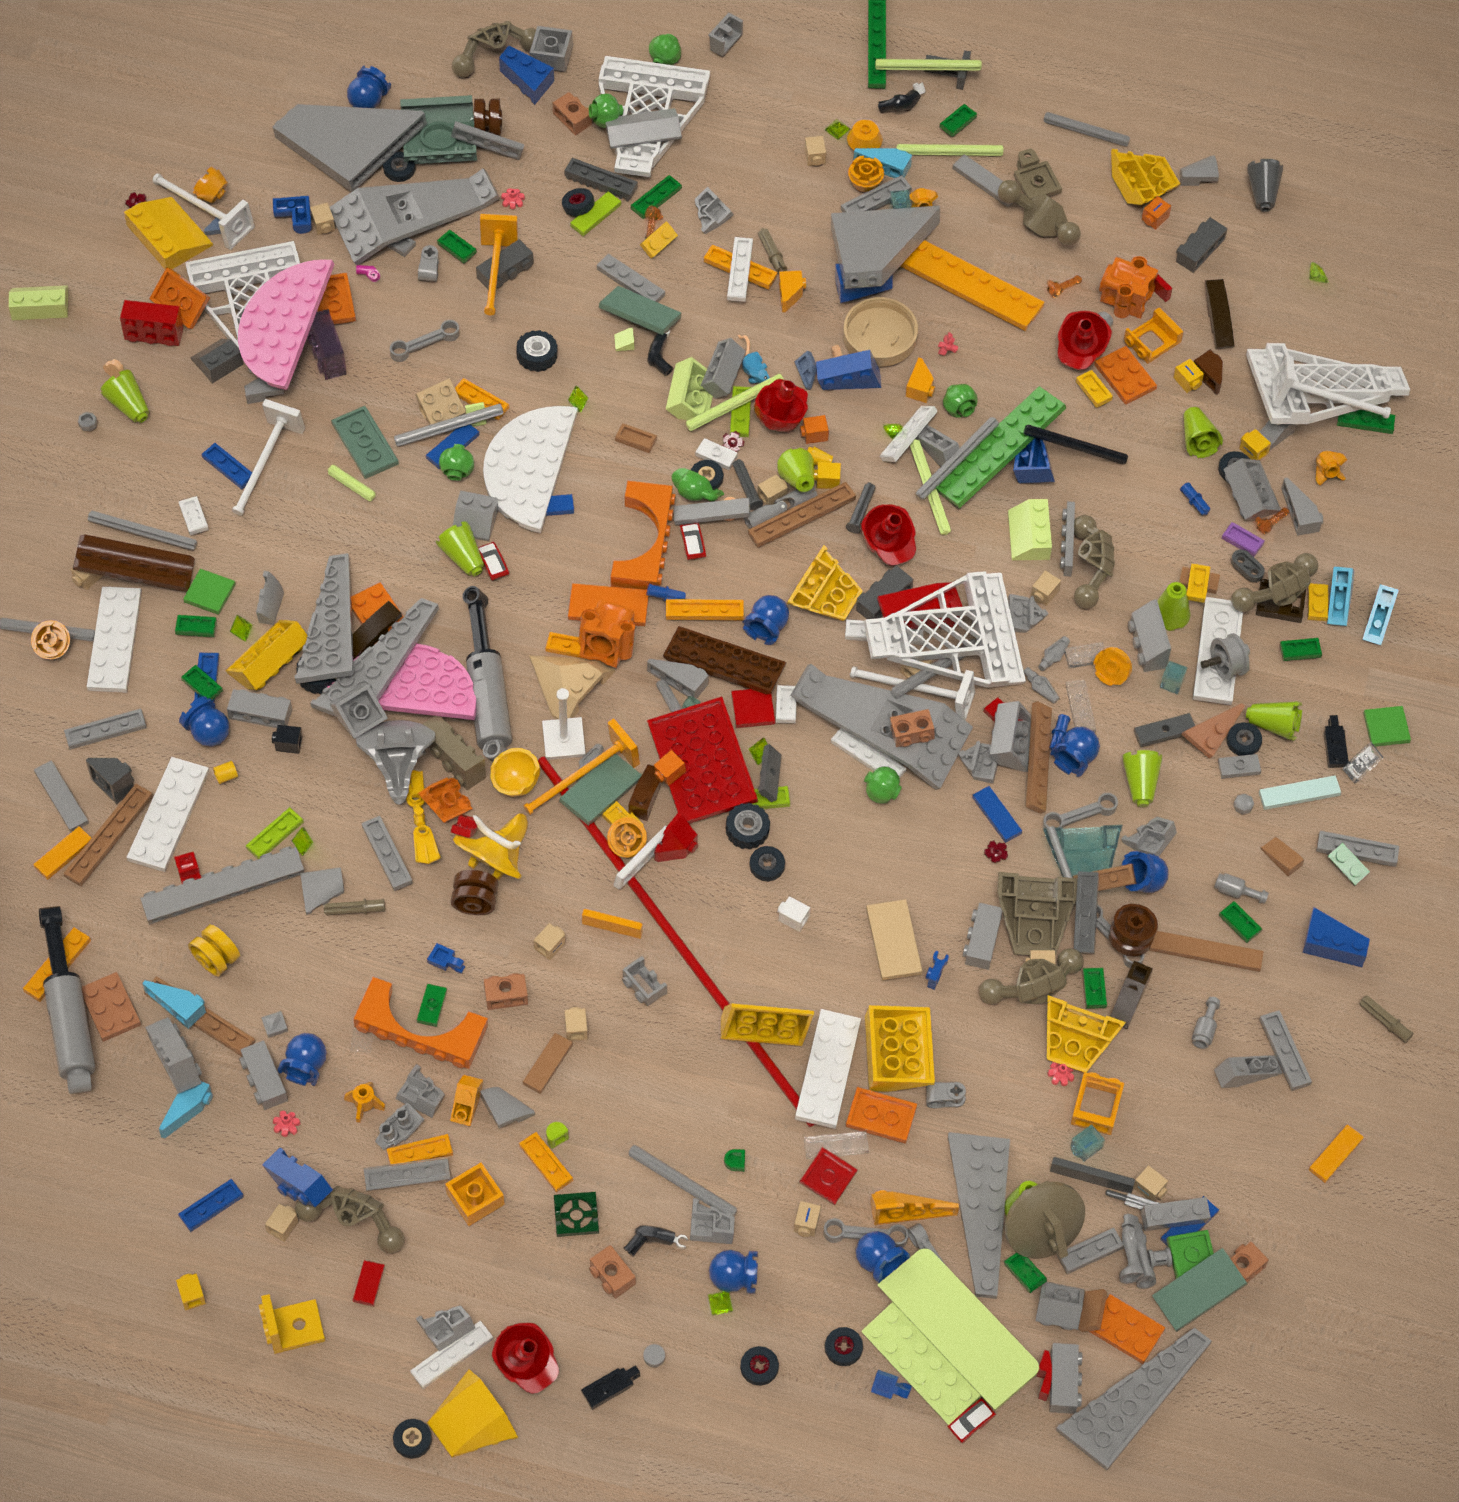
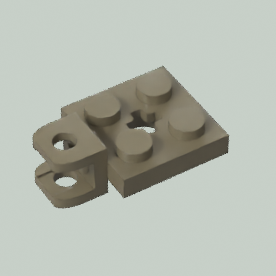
(1030, 170)

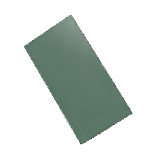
(640, 310)
(365, 442)
(600, 789)
(1199, 1289)

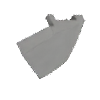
(1025, 612)
(979, 762)

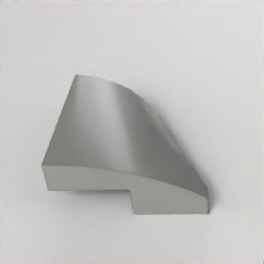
(1199, 171)
(711, 211)
(258, 390)
(269, 599)
(1152, 837)
(321, 887)
(420, 1093)
(504, 1107)
(710, 1224)
(446, 1326)

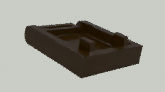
(1286, 612)

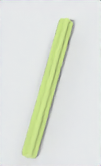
(928, 64)
(947, 149)
(729, 404)
(933, 497)

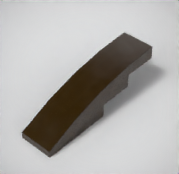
(1219, 314)
(374, 627)

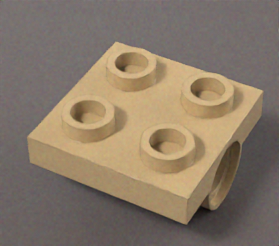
(440, 402)

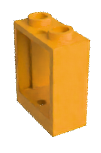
(1085, 1119)

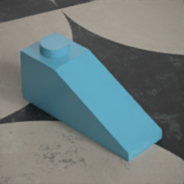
(893, 160)
(1340, 595)
(1380, 614)
(177, 1002)
(185, 1107)

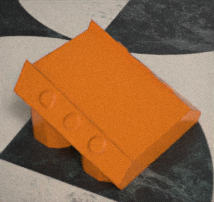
(446, 799)

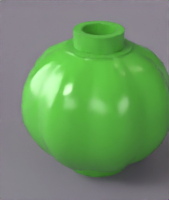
(665, 49)
(604, 109)
(961, 398)
(456, 462)
(882, 785)

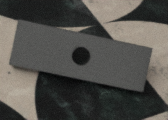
(1154, 732)
(770, 773)

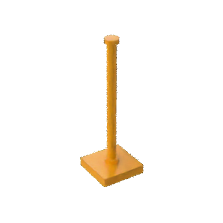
(498, 232)
(622, 744)

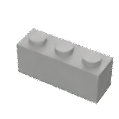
(723, 368)
(259, 708)
(982, 936)
(263, 1075)
(1175, 1214)
(1065, 1378)

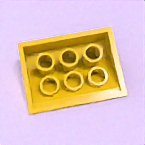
(166, 231)
(765, 1024)
(899, 1048)

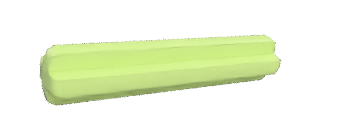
(351, 482)

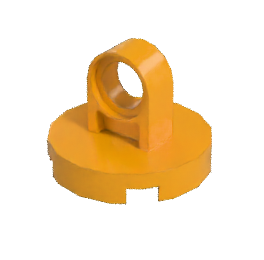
(1112, 666)

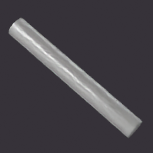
(1059, 852)

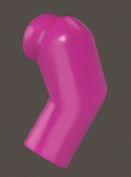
(370, 271)

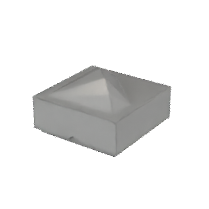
(274, 1024)

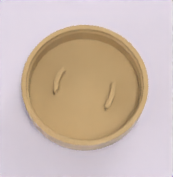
(882, 327)

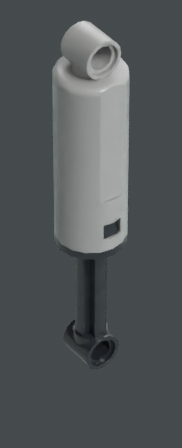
(487, 675)
(66, 1009)

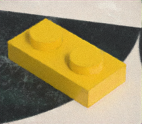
(658, 239)
(1094, 388)
(1198, 582)
(1317, 602)

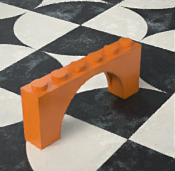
(656, 503)
(455, 1046)

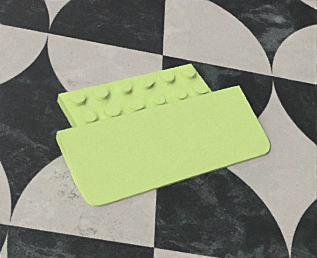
(947, 1339)

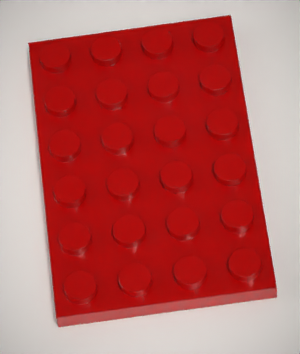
(713, 760)

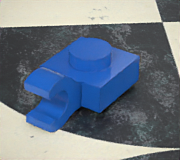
(444, 957)
(934, 974)
(886, 1385)

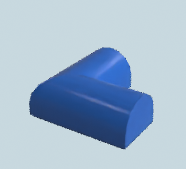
(298, 208)

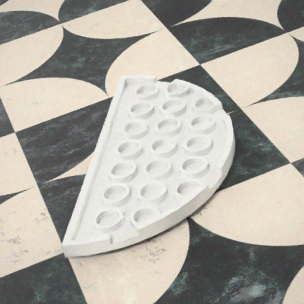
(526, 463)

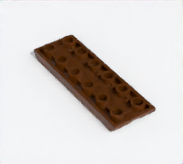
(133, 562)
(725, 660)

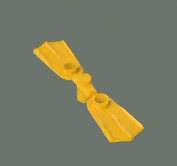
(424, 843)

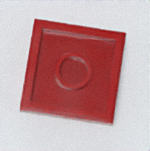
(752, 708)
(828, 1176)

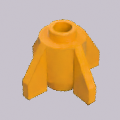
(923, 197)
(1329, 466)
(364, 1099)

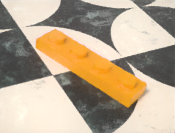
(757, 273)
(704, 609)
(74, 944)

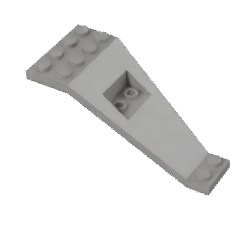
(375, 215)
(868, 709)

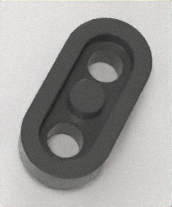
(1249, 565)

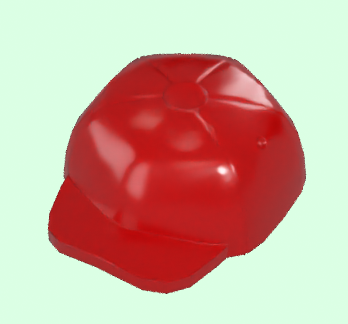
(1082, 339)
(781, 405)
(889, 534)
(525, 1357)

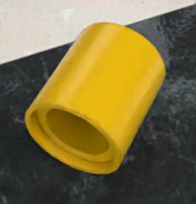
(225, 772)

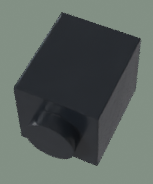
(287, 739)

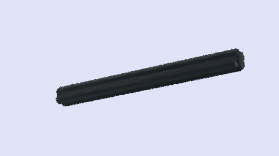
(1075, 444)

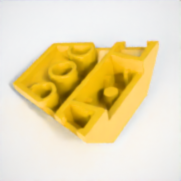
(1142, 177)
(826, 588)
(1077, 1035)
(470, 1418)

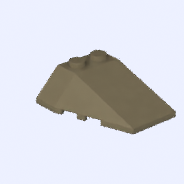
(1035, 910)

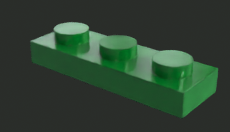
(1367, 421)

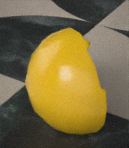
(515, 772)

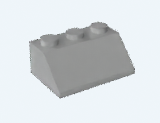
(1251, 489)
(1150, 637)
(1011, 737)

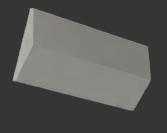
(643, 128)

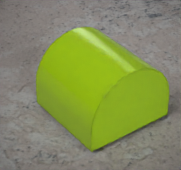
(556, 1134)

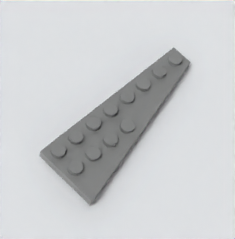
(330, 639)
(382, 661)
(981, 1180)
(1119, 1414)

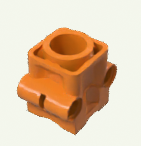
(1128, 286)
(607, 633)

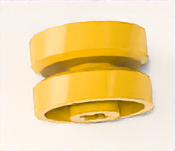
(214, 950)

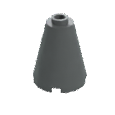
(1265, 182)

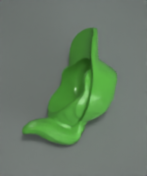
(694, 486)

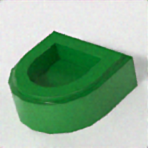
(735, 1160)

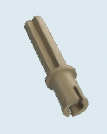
(775, 256)
(355, 907)
(1387, 1019)

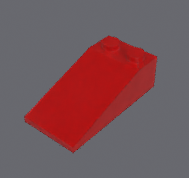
(899, 600)

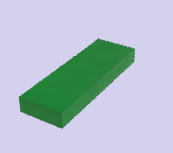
(656, 196)

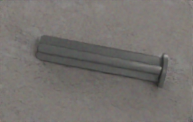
(747, 484)
(861, 508)

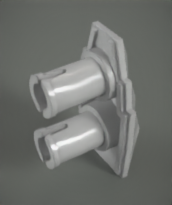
(399, 1126)

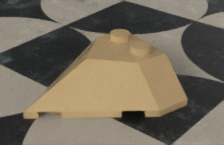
(572, 674)

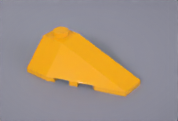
(901, 1207)

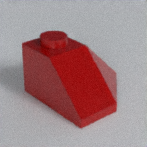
(677, 842)

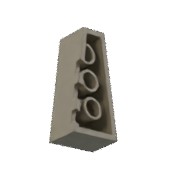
(455, 754)

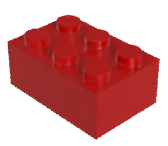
(151, 323)

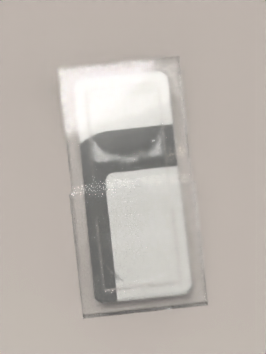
(1362, 762)

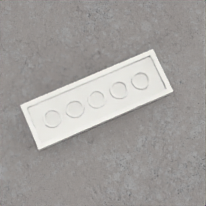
(1217, 622)
(114, 639)
(168, 814)
(828, 1069)

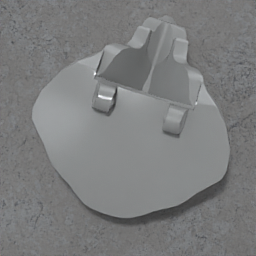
(395, 751)

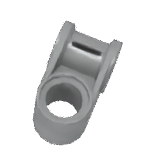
(428, 264)
(943, 1095)

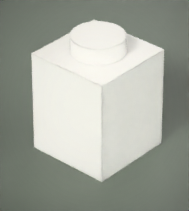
(793, 913)

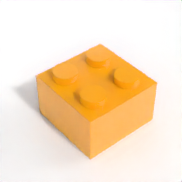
(474, 1194)

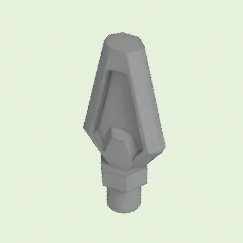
(1054, 653)
(1041, 685)
(592, 754)

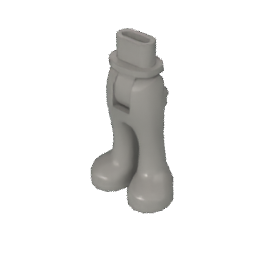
(1134, 1243)

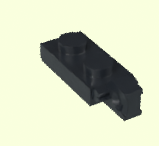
(1335, 743)
(609, 1386)

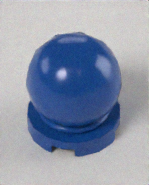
(367, 88)
(766, 619)
(206, 723)
(1076, 750)
(1149, 870)
(303, 1058)
(879, 1254)
(733, 1271)

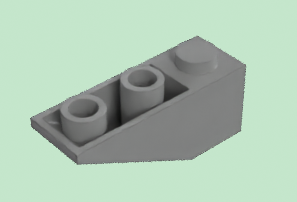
(1246, 1070)

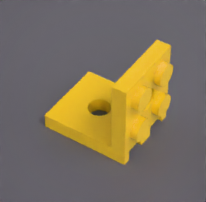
(279, 1325)

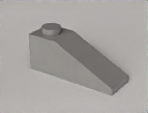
(937, 444)
(1302, 510)
(682, 677)

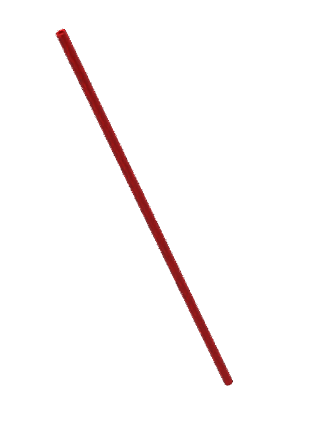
(677, 942)

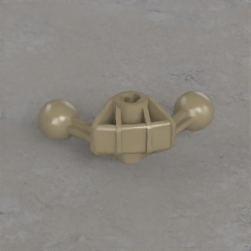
(490, 38)
(1041, 213)
(1099, 552)
(1285, 584)
(1035, 980)
(352, 1208)

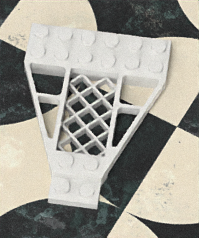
(652, 80)
(239, 270)
(1378, 383)
(991, 625)

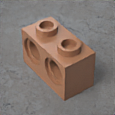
(911, 724)

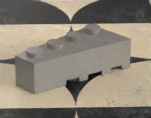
(174, 1054)

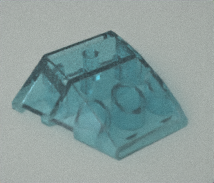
(1087, 848)

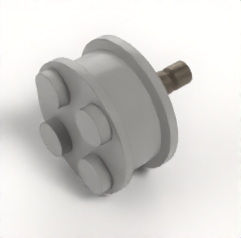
(1228, 656)

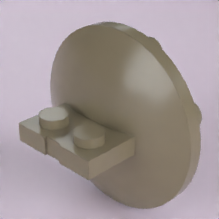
(1045, 1220)

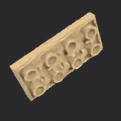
(894, 939)

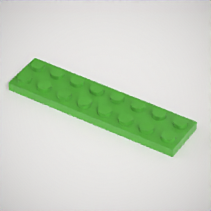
(1000, 446)

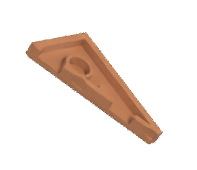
(1211, 733)

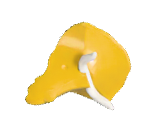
(498, 848)

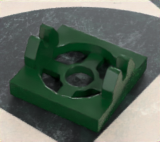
(563, 1230)

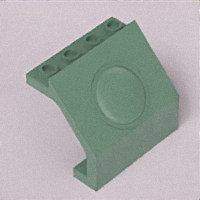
(434, 140)

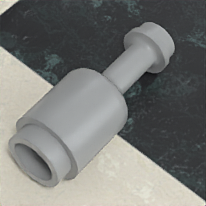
(1236, 887)
(1206, 1025)

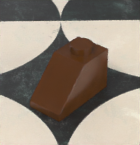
(1211, 366)

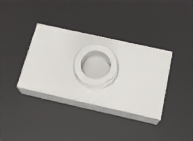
(711, 451)
(193, 515)
(785, 705)

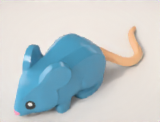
(753, 364)

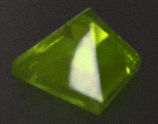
(837, 129)
(1317, 273)
(578, 398)
(892, 429)
(241, 628)
(757, 750)
(302, 841)
(720, 1303)

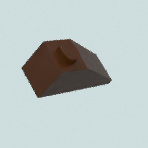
(644, 794)

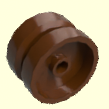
(488, 118)
(474, 892)
(1133, 929)

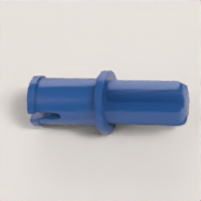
(1195, 498)
(664, 592)
(1060, 730)

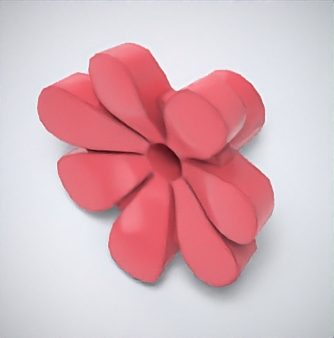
(512, 197)
(947, 344)
(1060, 1073)
(286, 1123)

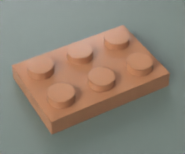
(110, 1006)

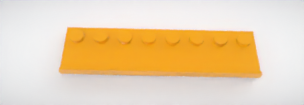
(973, 285)

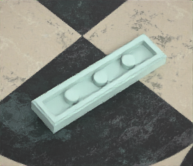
(1299, 792)

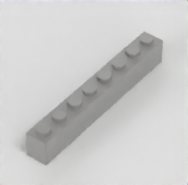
(222, 885)

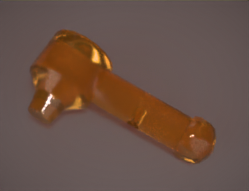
(653, 214)
(1056, 289)
(1265, 525)

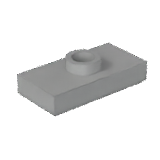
(1239, 766)

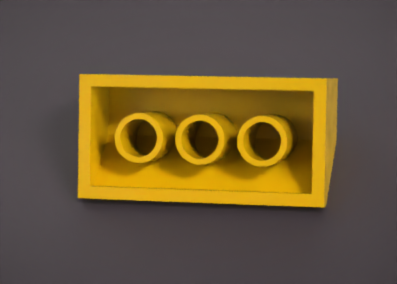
(268, 654)

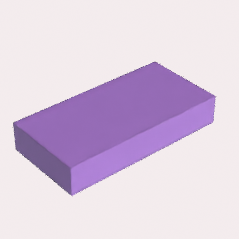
(1243, 539)

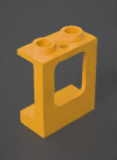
(1162, 327)

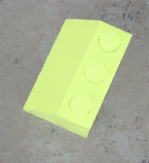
(38, 302)
(686, 394)
(1030, 530)

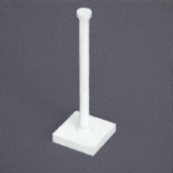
(232, 226)
(1285, 380)
(281, 417)
(963, 696)
(565, 735)

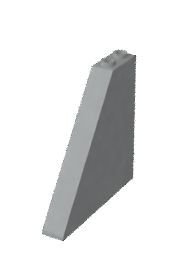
(347, 140)
(879, 241)

